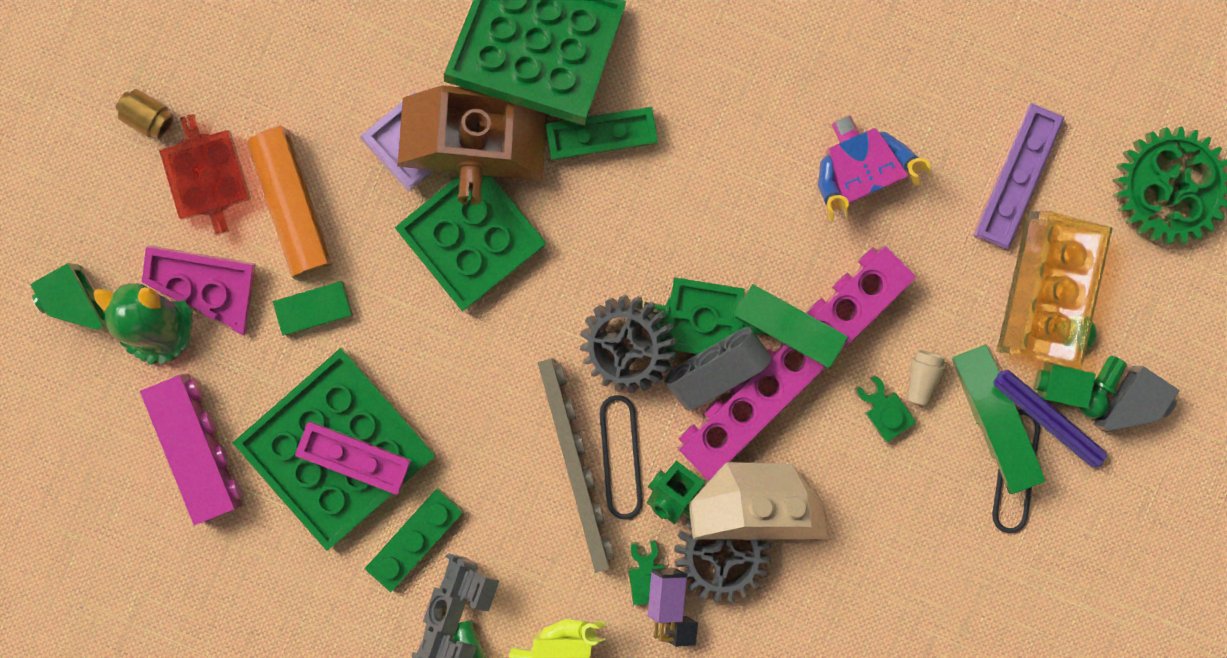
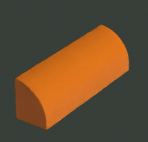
(289, 201)

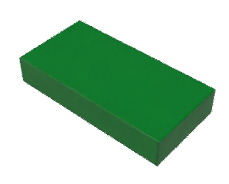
(312, 308)

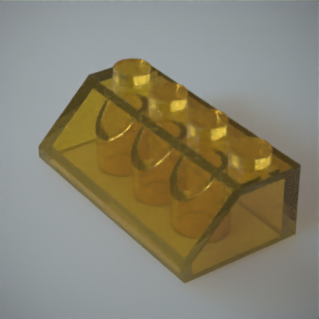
(1054, 289)

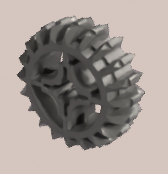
(600, 340)
(719, 585)

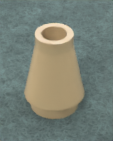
(924, 376)

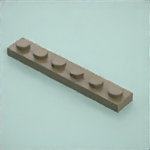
(580, 478)

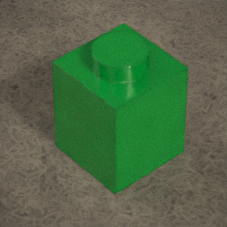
(1065, 385)

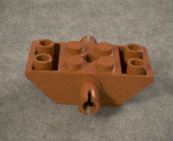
(440, 137)

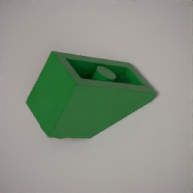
(68, 297)

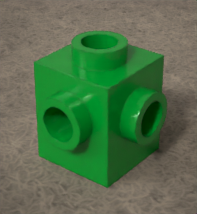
(674, 492)

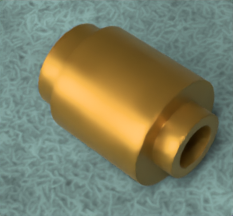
(144, 114)

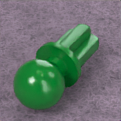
(1104, 384)

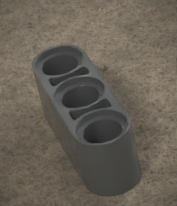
(718, 369)

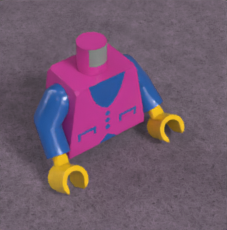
(864, 165)

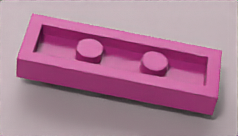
(353, 457)

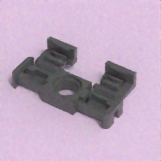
(456, 588)

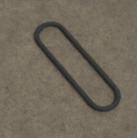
(635, 455)
(1028, 491)

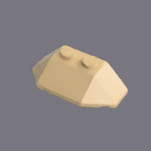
(757, 504)

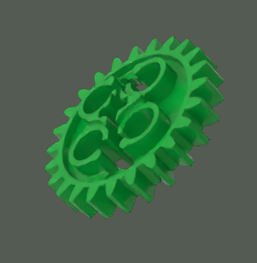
(1202, 198)

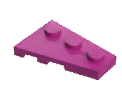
(206, 282)

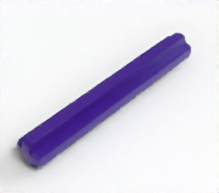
(1050, 418)

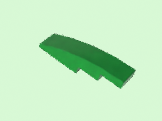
(998, 420)

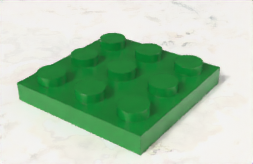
(470, 244)

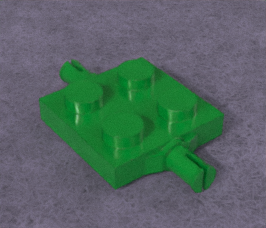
(701, 314)

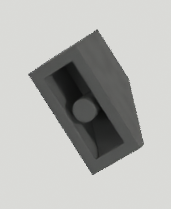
(1139, 400)

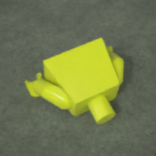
(563, 640)

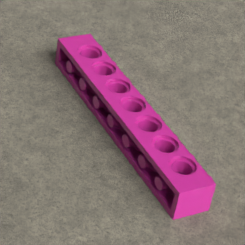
(892, 280)

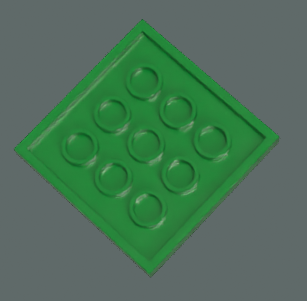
(536, 52)
(346, 401)

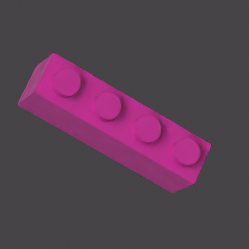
(192, 448)

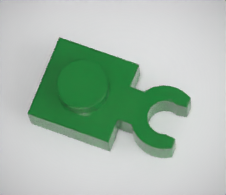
(887, 413)
(641, 576)

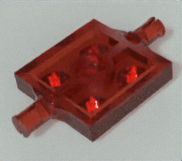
(204, 174)

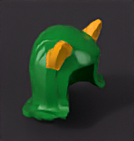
(146, 322)

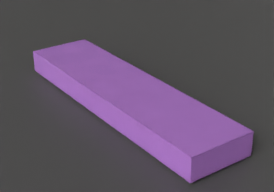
(1018, 176)

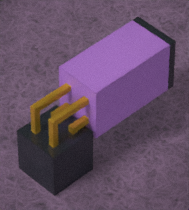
(667, 607)

